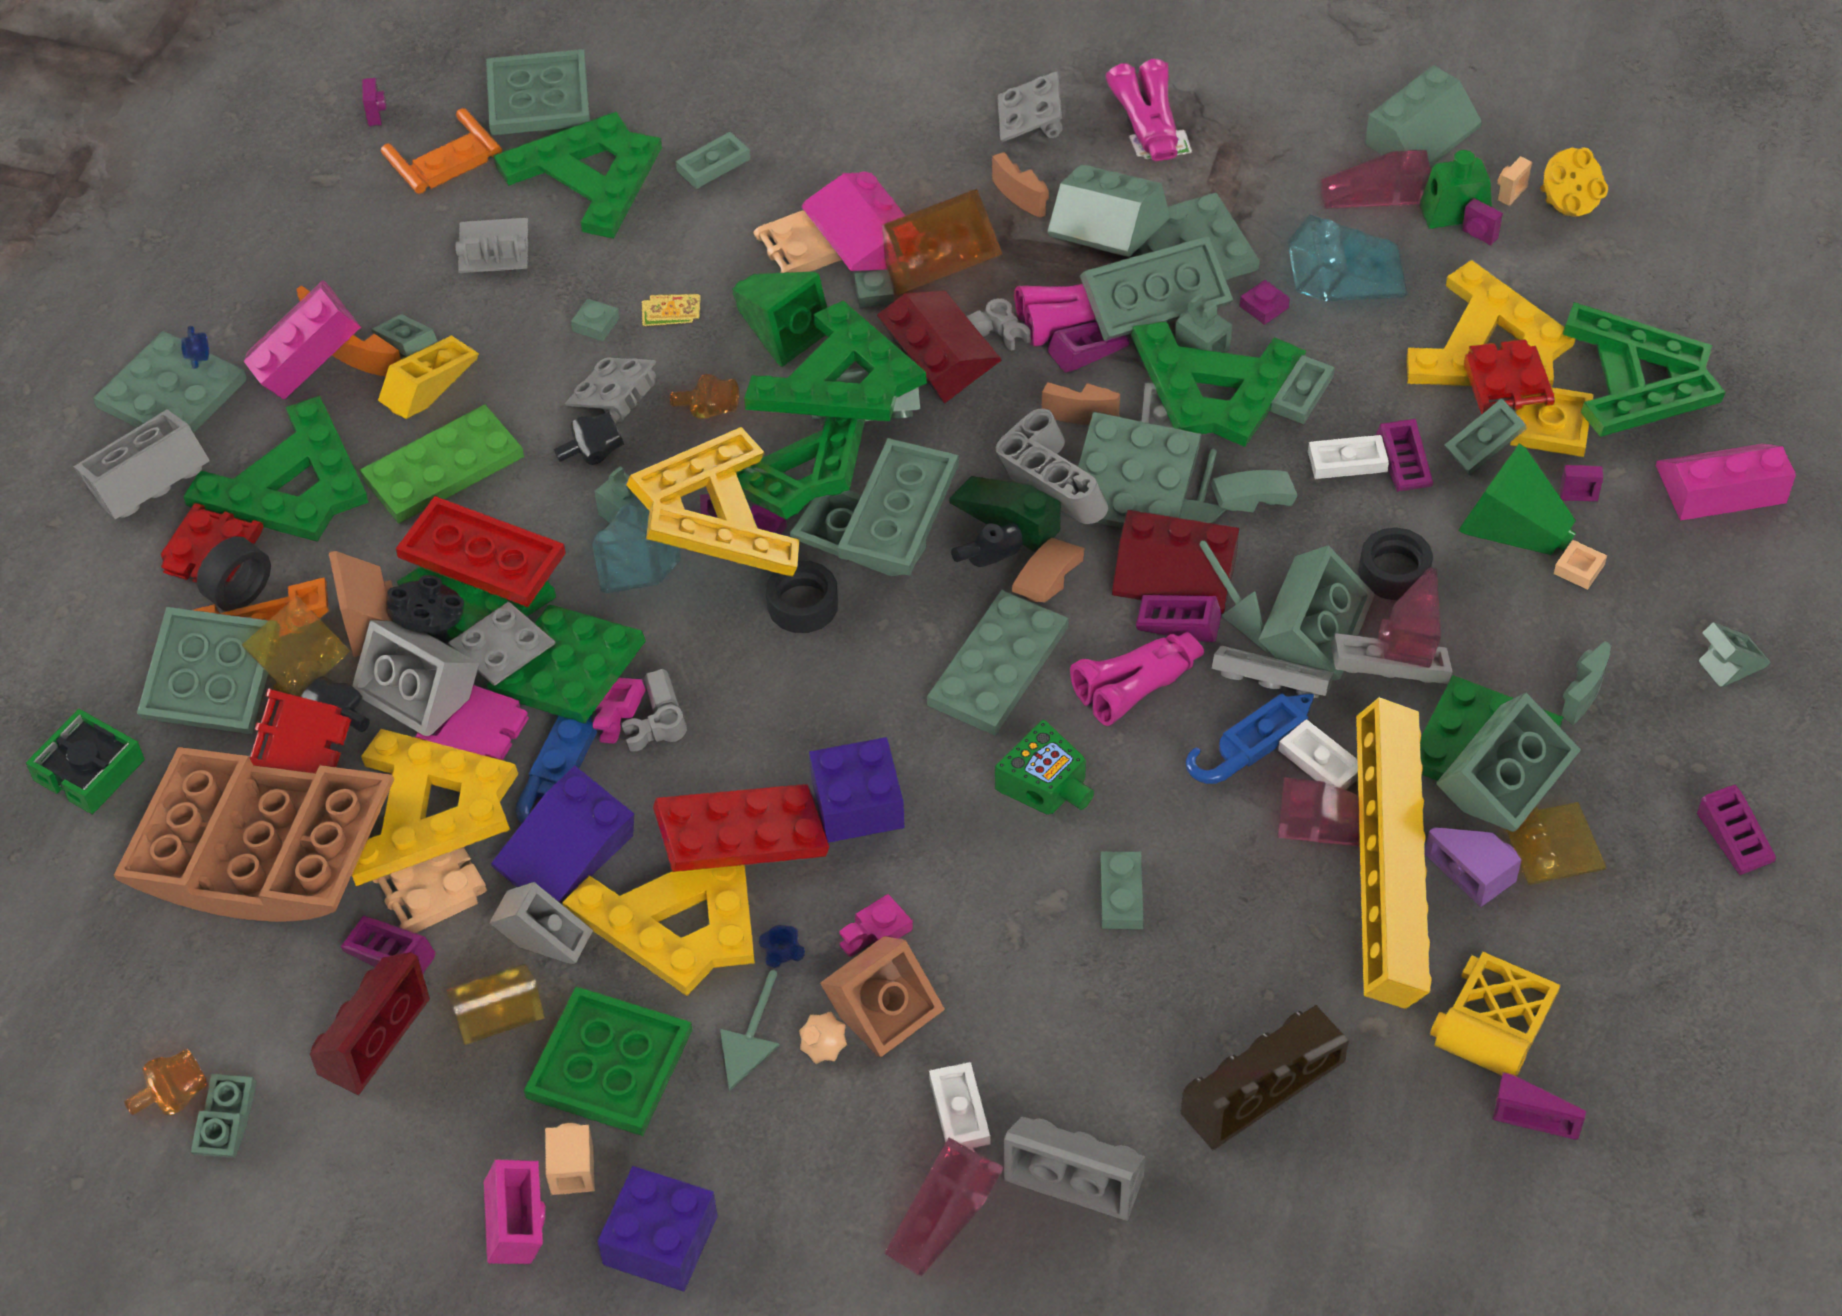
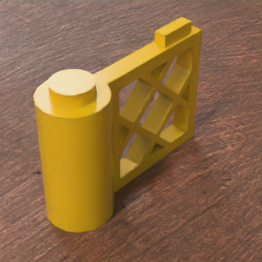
(1487, 1036)

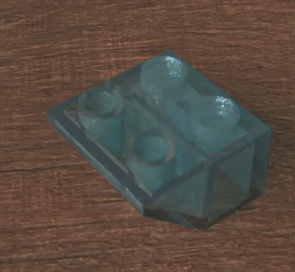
(626, 557)

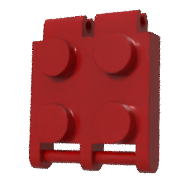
(1507, 373)
(198, 535)
(299, 734)

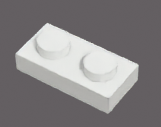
(1348, 456)
(1319, 756)
(959, 1105)

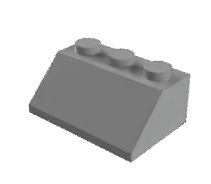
(142, 464)
(413, 676)
(1073, 1167)

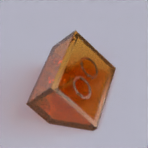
(938, 242)

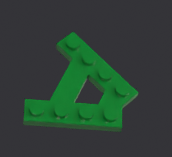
(561, 156)
(1179, 368)
(813, 384)
(1629, 400)
(833, 470)
(255, 493)

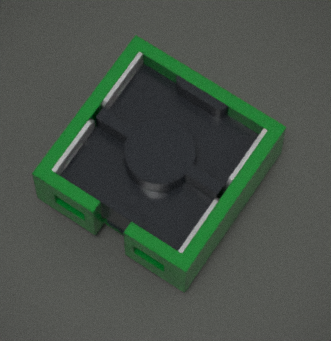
(85, 761)

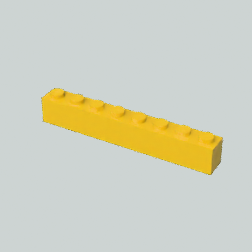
(1392, 855)

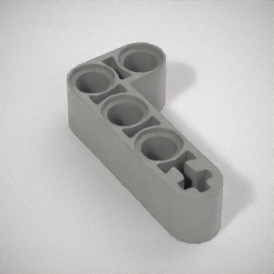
(1032, 458)

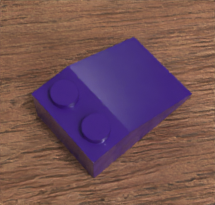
(566, 836)

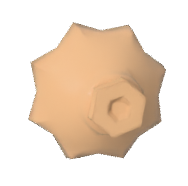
(822, 1037)

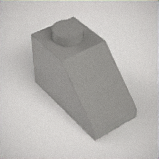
(540, 924)

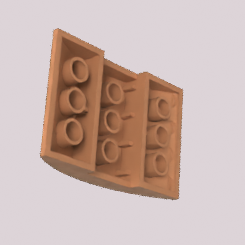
(252, 836)

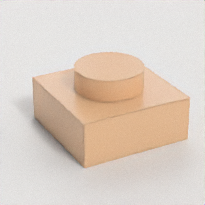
(1514, 180)
(1580, 564)

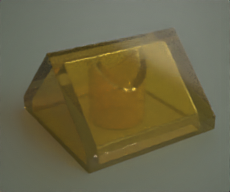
(495, 1003)

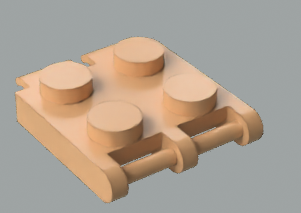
(798, 241)
(433, 889)

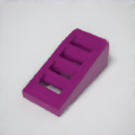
(1071, 356)
(1407, 431)
(1195, 606)
(1730, 805)
(396, 938)
(1536, 1109)

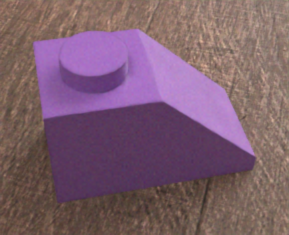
(1474, 861)

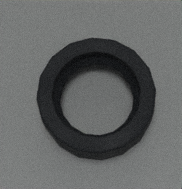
(1393, 541)
(220, 564)
(809, 618)

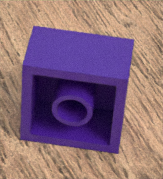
(857, 789)
(658, 1228)

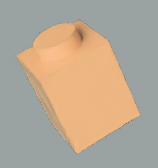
(569, 1159)

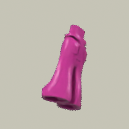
(1150, 120)
(1051, 309)
(1125, 680)

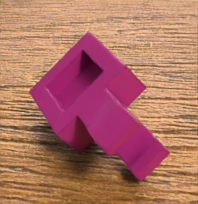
(617, 704)
(872, 923)

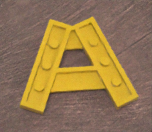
(1489, 304)
(734, 532)
(406, 832)
(634, 919)

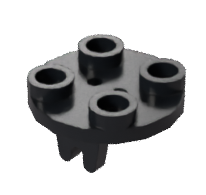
(425, 606)

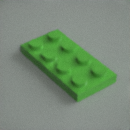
(441, 463)

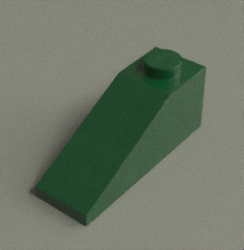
(1010, 502)

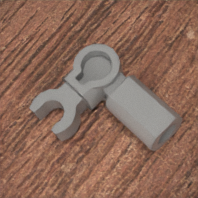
(1000, 319)
(665, 723)

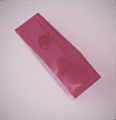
(1383, 181)
(1414, 624)
(1318, 813)
(943, 1205)

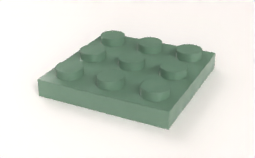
(537, 92)
(1205, 218)
(166, 381)
(1139, 466)
(204, 672)

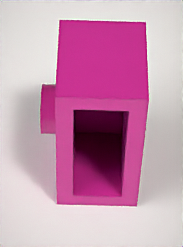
(513, 1212)

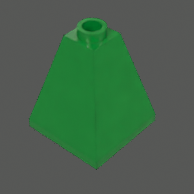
(782, 311)
(1521, 509)

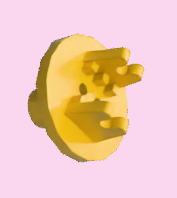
(1586, 177)

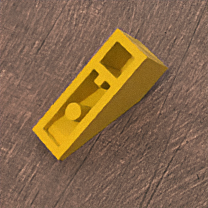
(423, 376)

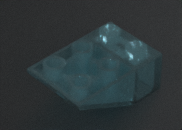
(1344, 263)

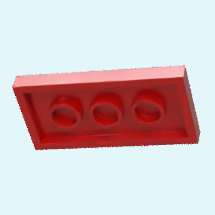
(481, 551)
(740, 827)

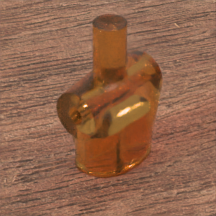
(709, 397)
(169, 1083)

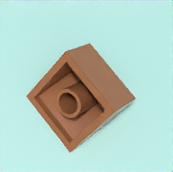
(360, 596)
(883, 994)

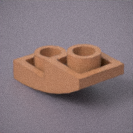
(1018, 186)
(1079, 407)
(1046, 569)

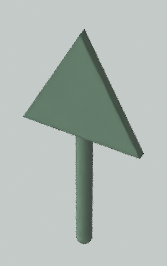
(1198, 509)
(1246, 612)
(746, 1052)

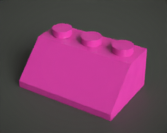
(852, 218)
(301, 341)
(1727, 480)

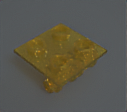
(295, 648)
(1556, 844)

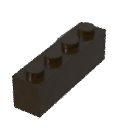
(1263, 1076)

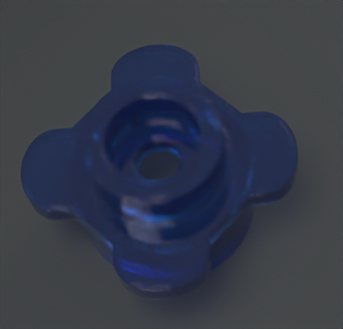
(195, 347)
(779, 936)

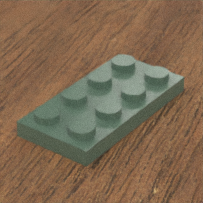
(1154, 286)
(898, 506)
(997, 662)

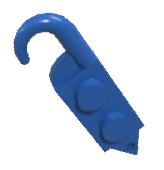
(1253, 737)
(562, 750)

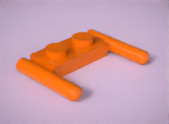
(448, 159)

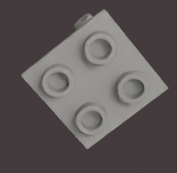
(1031, 107)
(492, 245)
(615, 386)
(502, 643)

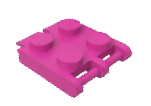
(482, 724)

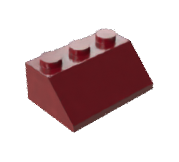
(939, 340)
(1166, 557)
(371, 1022)

